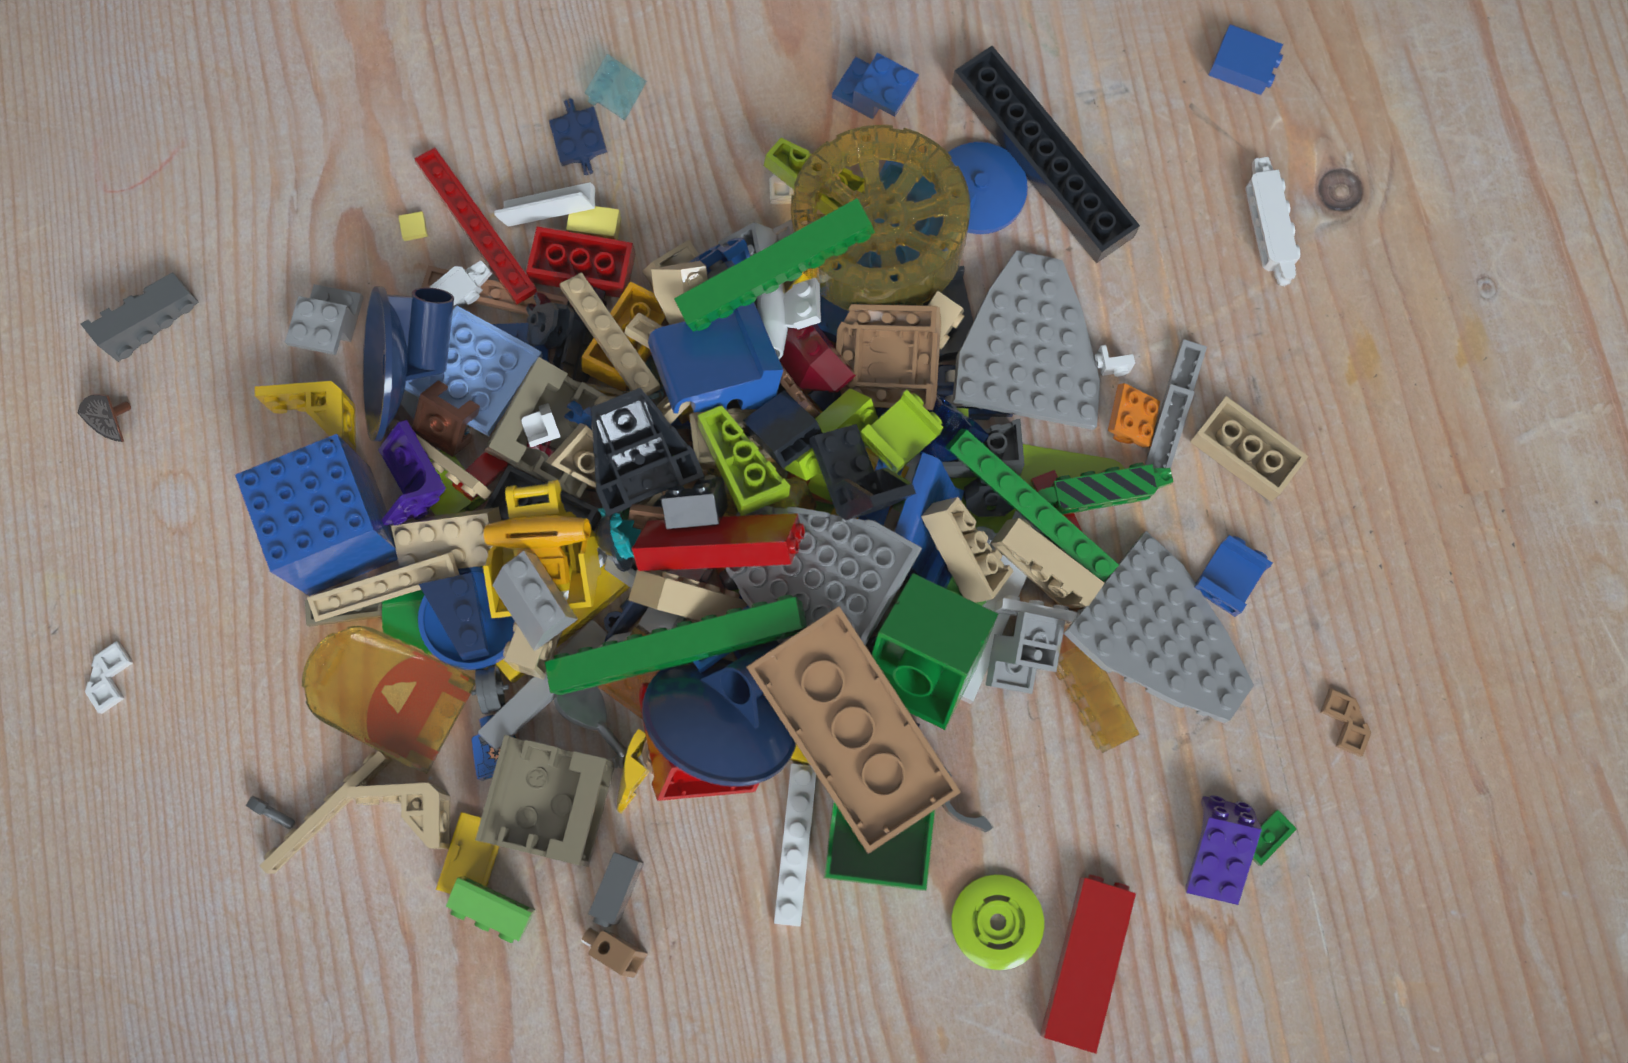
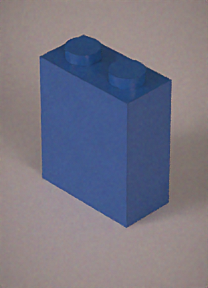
(1246, 60)

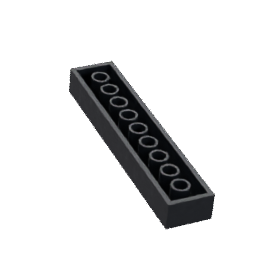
(1045, 154)

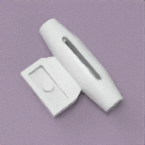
(791, 309)

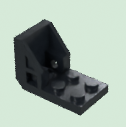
(851, 477)

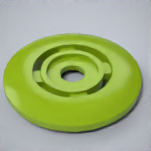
(972, 922)

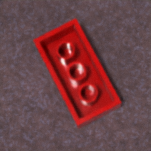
(564, 254)

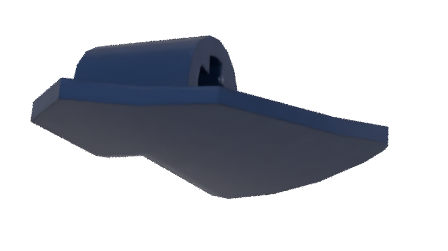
(623, 621)

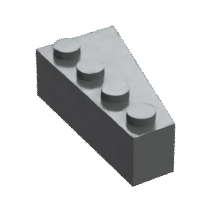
(140, 317)
(1004, 442)

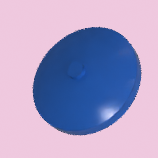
(997, 184)
(497, 630)

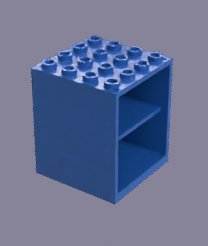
(318, 515)

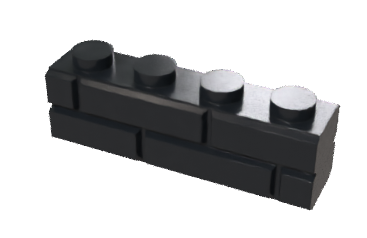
(569, 355)

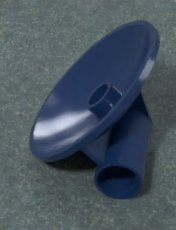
(402, 343)
(717, 722)

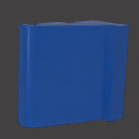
(717, 363)
(931, 486)

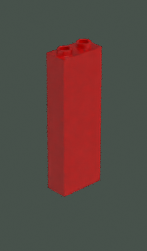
(731, 543)
(1088, 964)

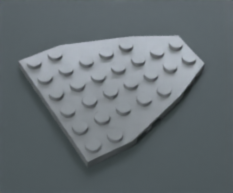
(1030, 348)
(837, 565)
(1162, 634)

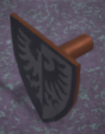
(101, 416)

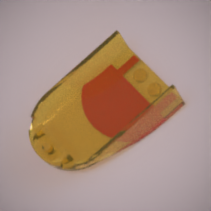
(385, 694)

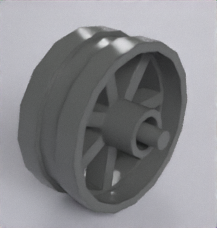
(489, 689)

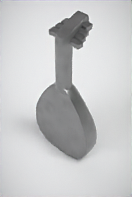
(588, 710)

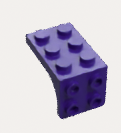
(413, 474)
(1224, 850)

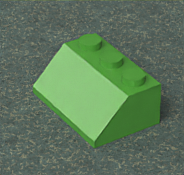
(489, 909)

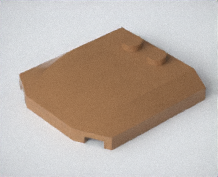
(891, 351)

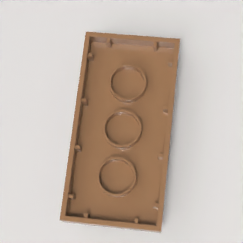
(853, 729)

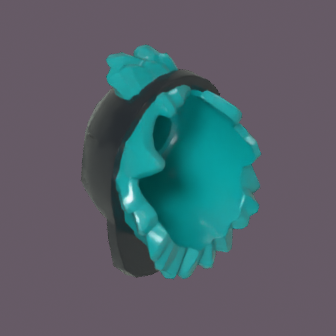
(617, 539)

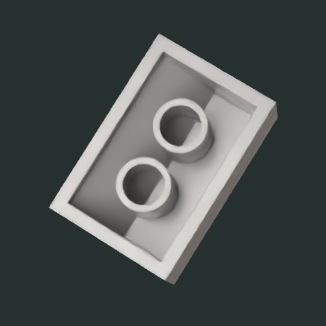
(533, 599)

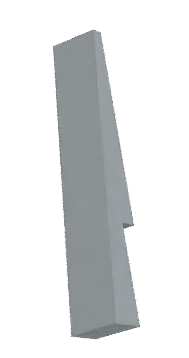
(1175, 404)
(534, 694)

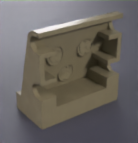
(540, 386)
(545, 801)

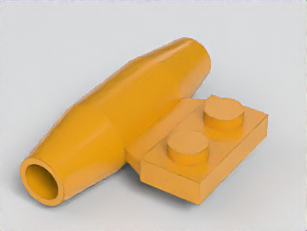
(541, 537)

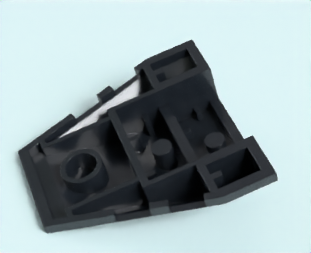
(637, 452)

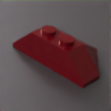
(814, 360)

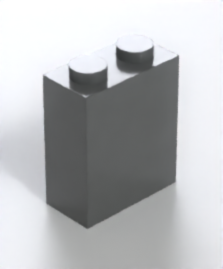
(615, 890)

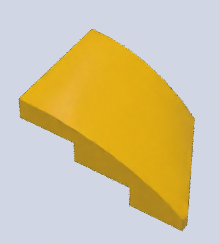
(632, 773)

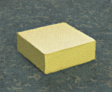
(413, 226)

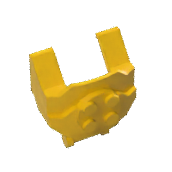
(581, 556)

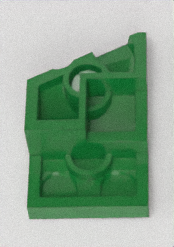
(401, 619)

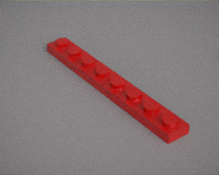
(476, 226)

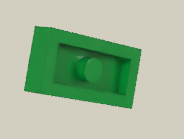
(1274, 833)

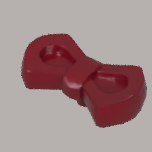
(544, 447)

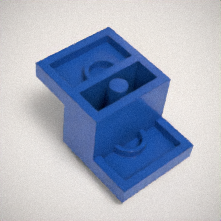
(875, 86)

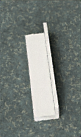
(547, 204)

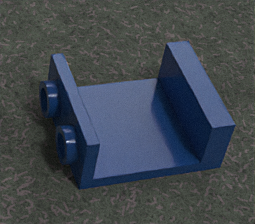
(1232, 574)

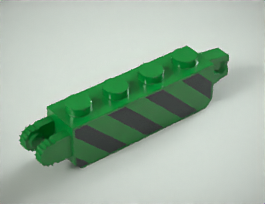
(1106, 489)

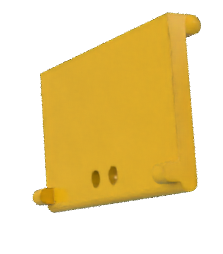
(467, 856)

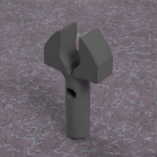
(263, 808)

